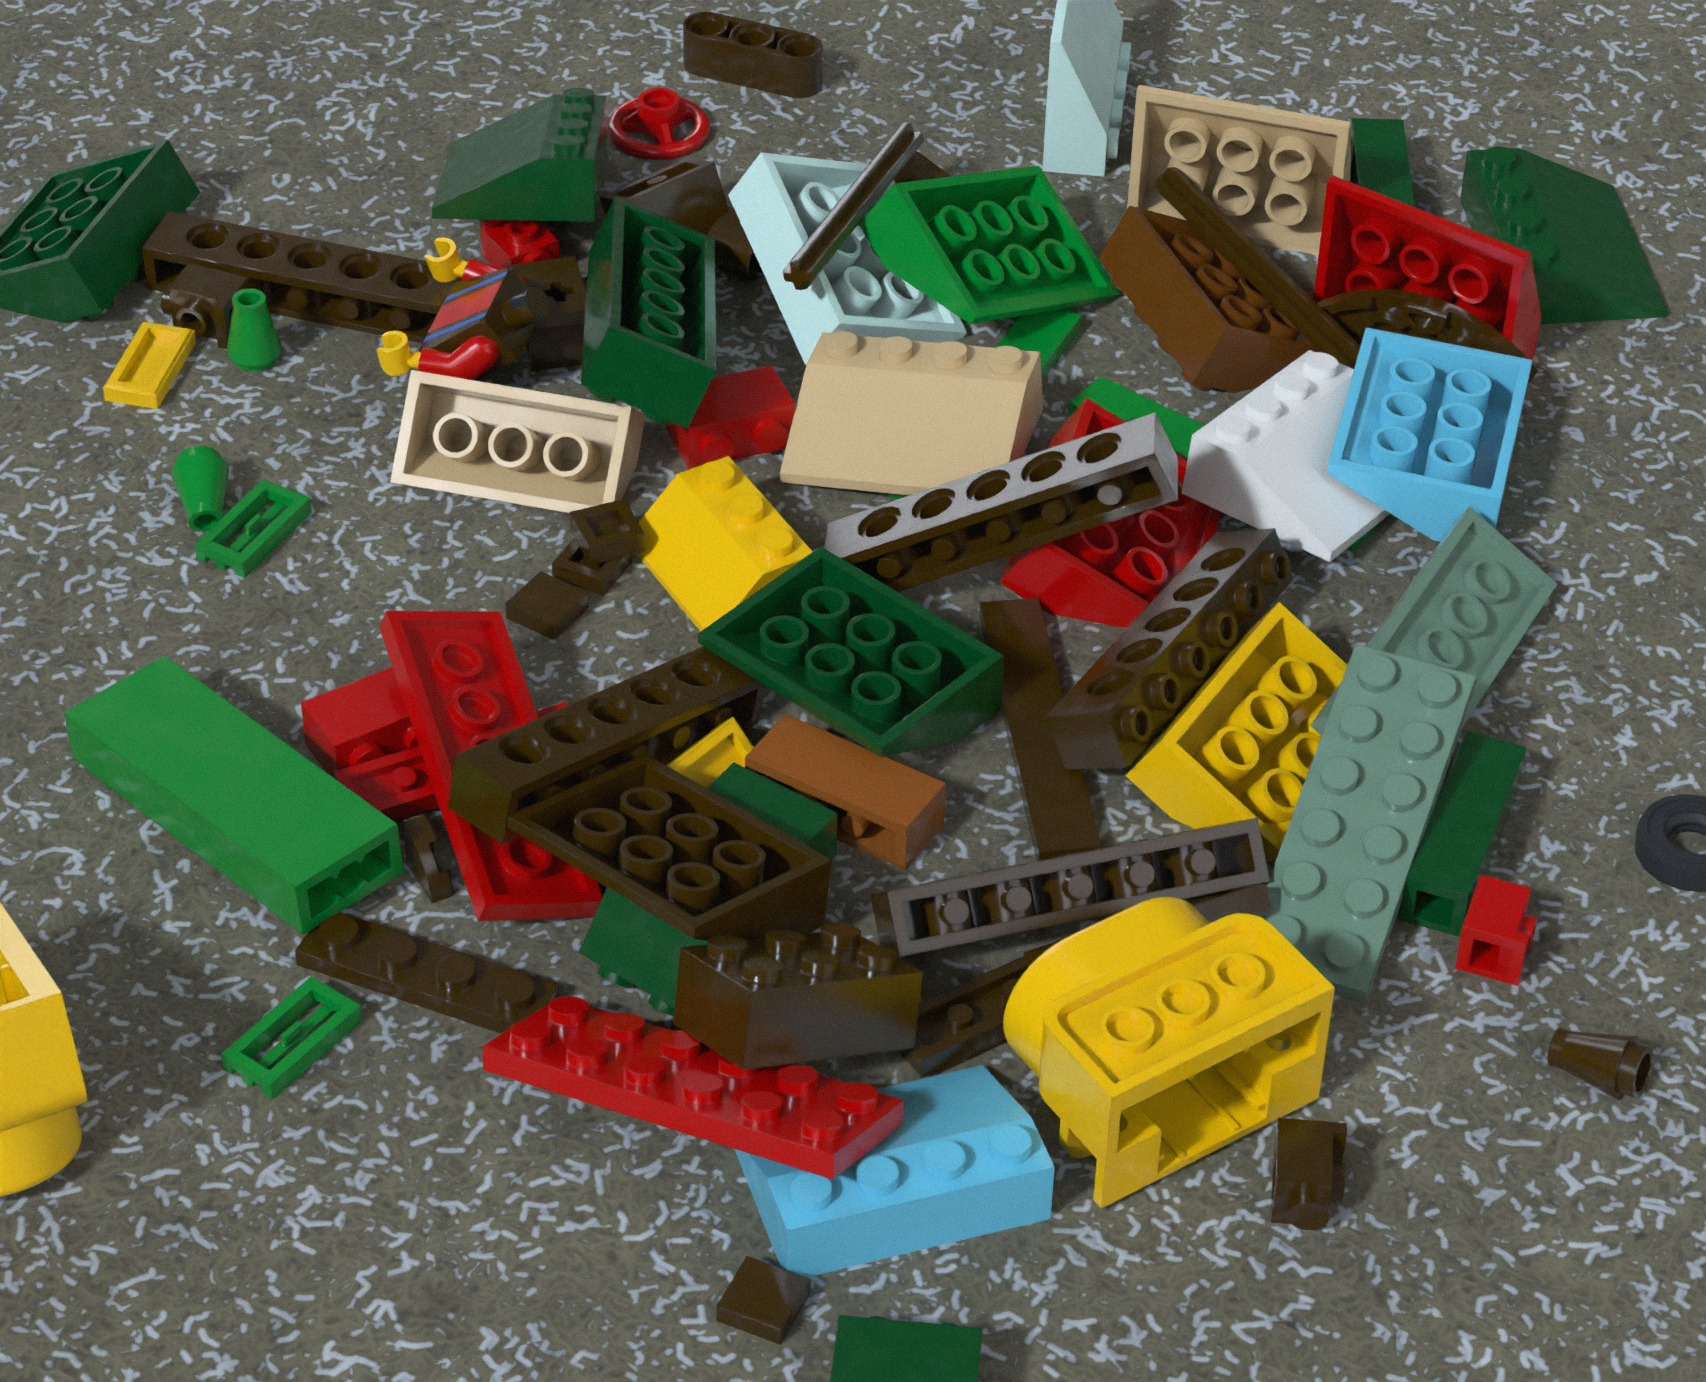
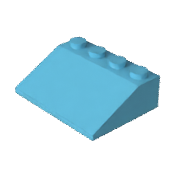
(1429, 429)
(949, 1174)

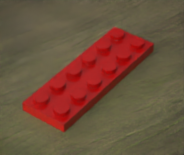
(458, 693)
(689, 1088)

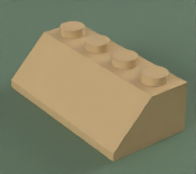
(515, 444)

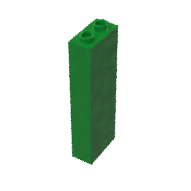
(235, 794)

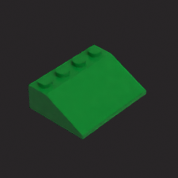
(987, 245)

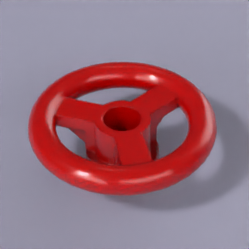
(656, 115)

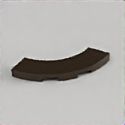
(1415, 316)

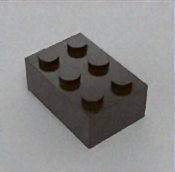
(797, 996)

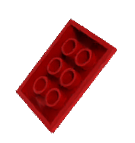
(1393, 245)
(1118, 566)

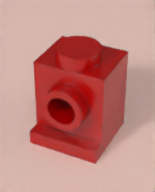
(516, 242)
(1497, 931)

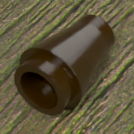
(1605, 1061)

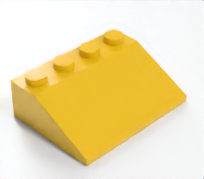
(1246, 733)

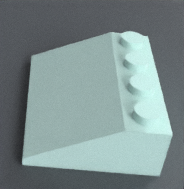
(1085, 87)
(779, 209)

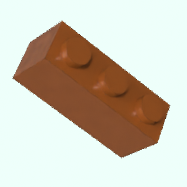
(877, 801)

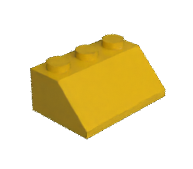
(716, 540)

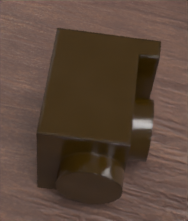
(203, 301)
(1307, 1171)

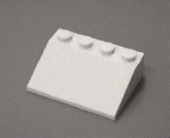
(1272, 456)

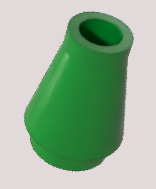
(252, 335)
(201, 484)

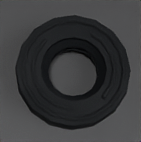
(1658, 855)

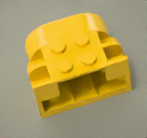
(1168, 1037)
(37, 1069)

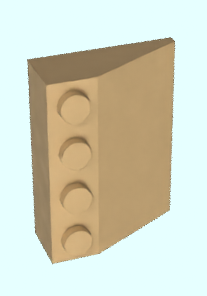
(1250, 160)
(909, 412)

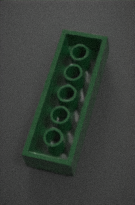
(650, 314)

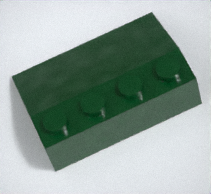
(530, 164)
(1574, 229)
(86, 232)
(861, 657)

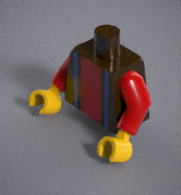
(478, 326)

